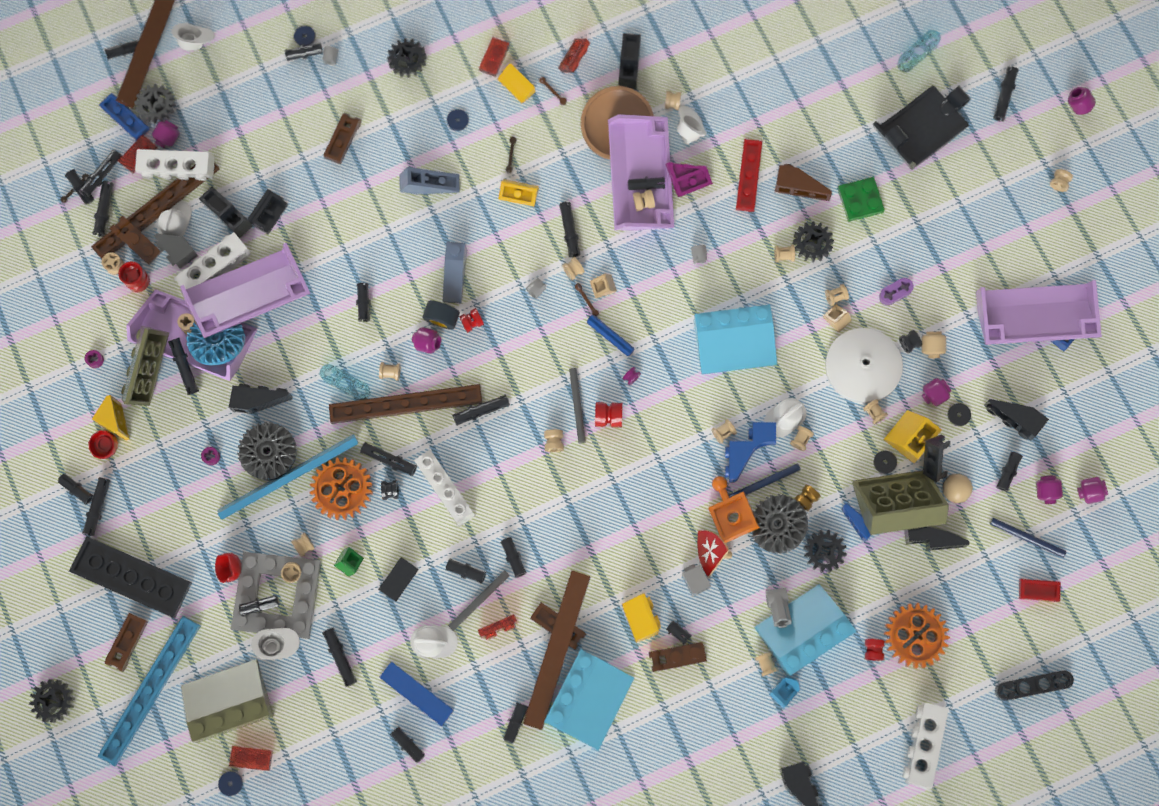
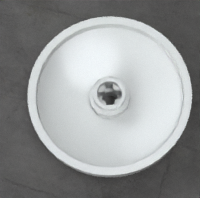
(859, 381)

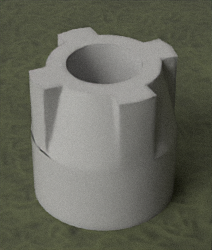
(330, 55)
(699, 254)
(536, 288)

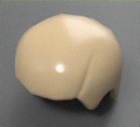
(957, 488)

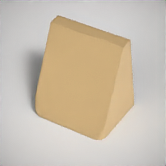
(603, 285)
(837, 317)

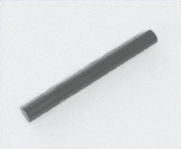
(577, 405)
(479, 600)

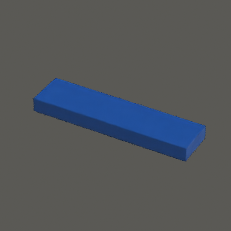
(416, 693)

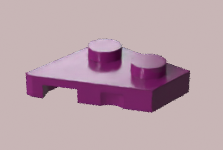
(688, 177)

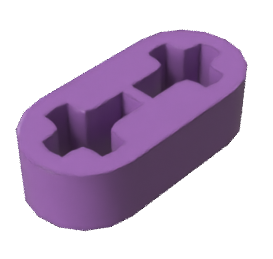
(898, 294)

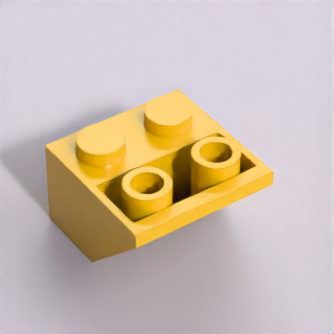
(910, 435)
(640, 617)

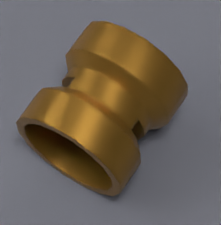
(807, 497)

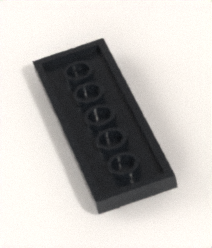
(130, 577)

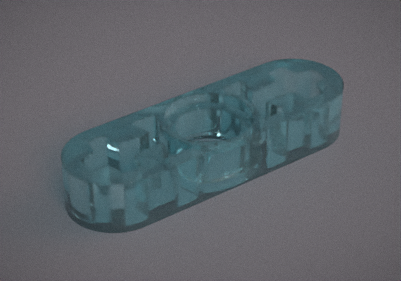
(916, 59)
(330, 380)

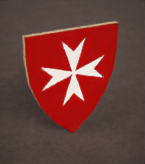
(711, 551)

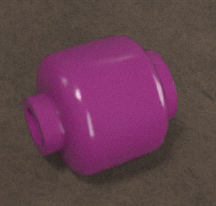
(1081, 100)
(165, 134)
(426, 340)
(936, 392)
(1049, 489)
(1092, 490)

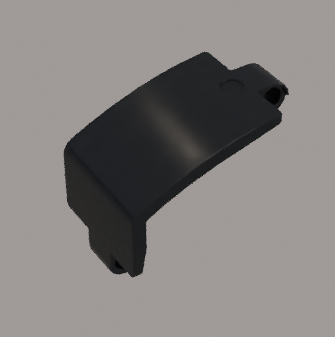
(925, 125)

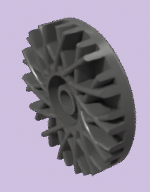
(258, 441)
(793, 524)

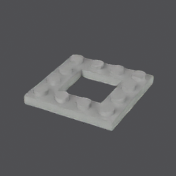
(247, 590)

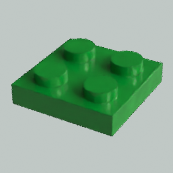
(860, 199)

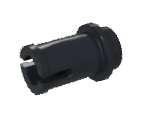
(677, 631)

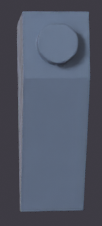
(428, 181)
(454, 272)

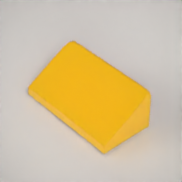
(516, 83)
(518, 192)

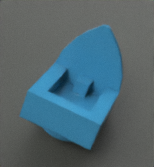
(785, 691)

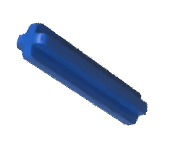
(610, 335)

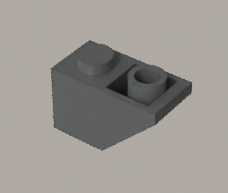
(177, 248)

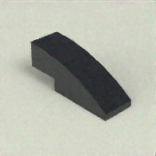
(629, 60)
(225, 212)
(935, 538)

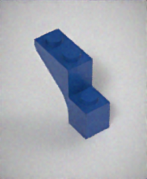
(741, 451)

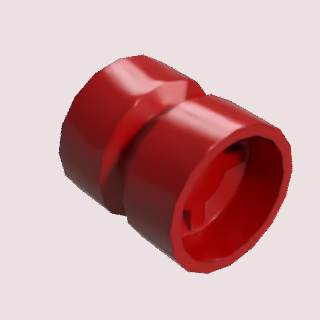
(134, 276)
(608, 414)

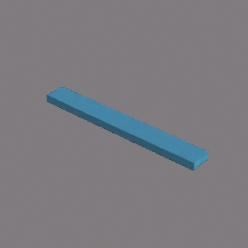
(292, 474)
(149, 691)

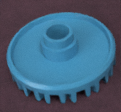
(216, 348)

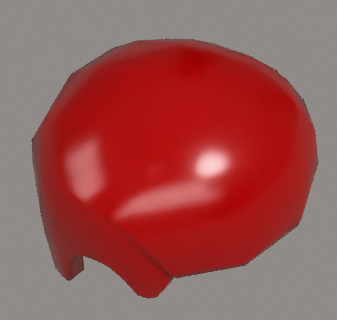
(103, 444)
(228, 567)

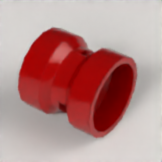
(467, 322)
(874, 649)

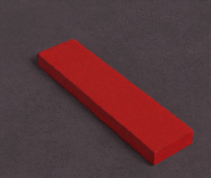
(749, 175)

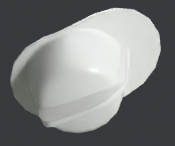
(191, 36)
(690, 125)
(175, 219)
(787, 415)
(433, 641)
(275, 643)

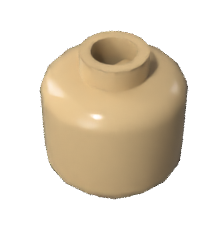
(933, 344)

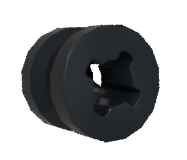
(910, 341)
(389, 490)

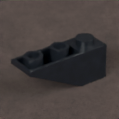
(252, 400)
(1022, 418)
(798, 783)

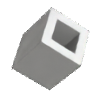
(695, 579)

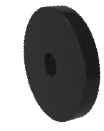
(963, 410)
(889, 457)

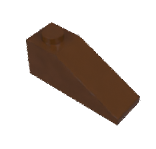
(796, 182)

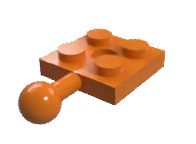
(736, 504)

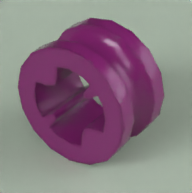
(96, 364)
(631, 376)
(207, 451)

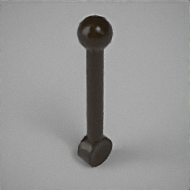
(512, 140)
(64, 199)

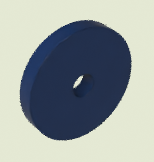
(304, 30)
(457, 114)
(236, 780)

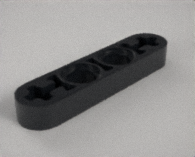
(1034, 685)

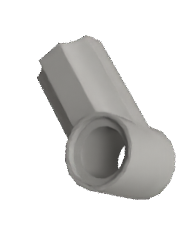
(778, 603)

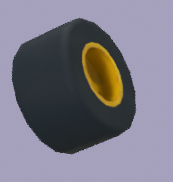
(441, 314)

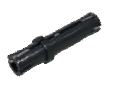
(1007, 86)
(87, 188)
(102, 216)
(570, 237)
(180, 358)
(480, 410)
(408, 468)
(96, 507)
(340, 659)

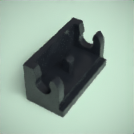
(267, 211)
(933, 458)
(398, 579)

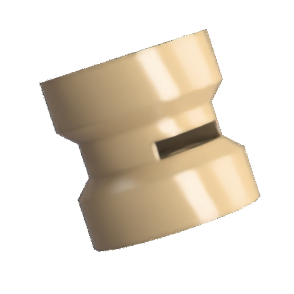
(647, 198)
(554, 441)
(291, 572)

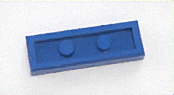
(124, 117)

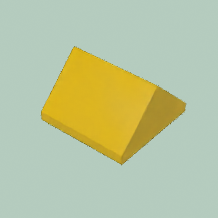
(111, 417)

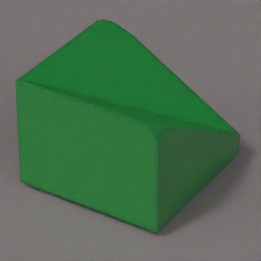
(348, 561)

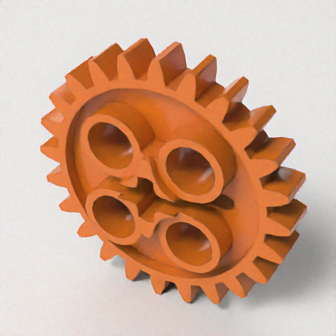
(327, 478)
(928, 649)

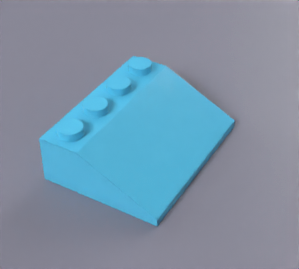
(735, 339)
(814, 629)
(589, 699)

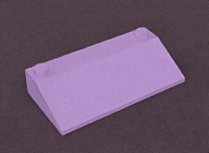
(639, 150)
(245, 292)
(162, 313)
(1039, 313)

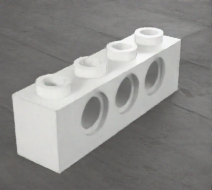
(147, 159)
(223, 264)
(444, 488)
(938, 716)

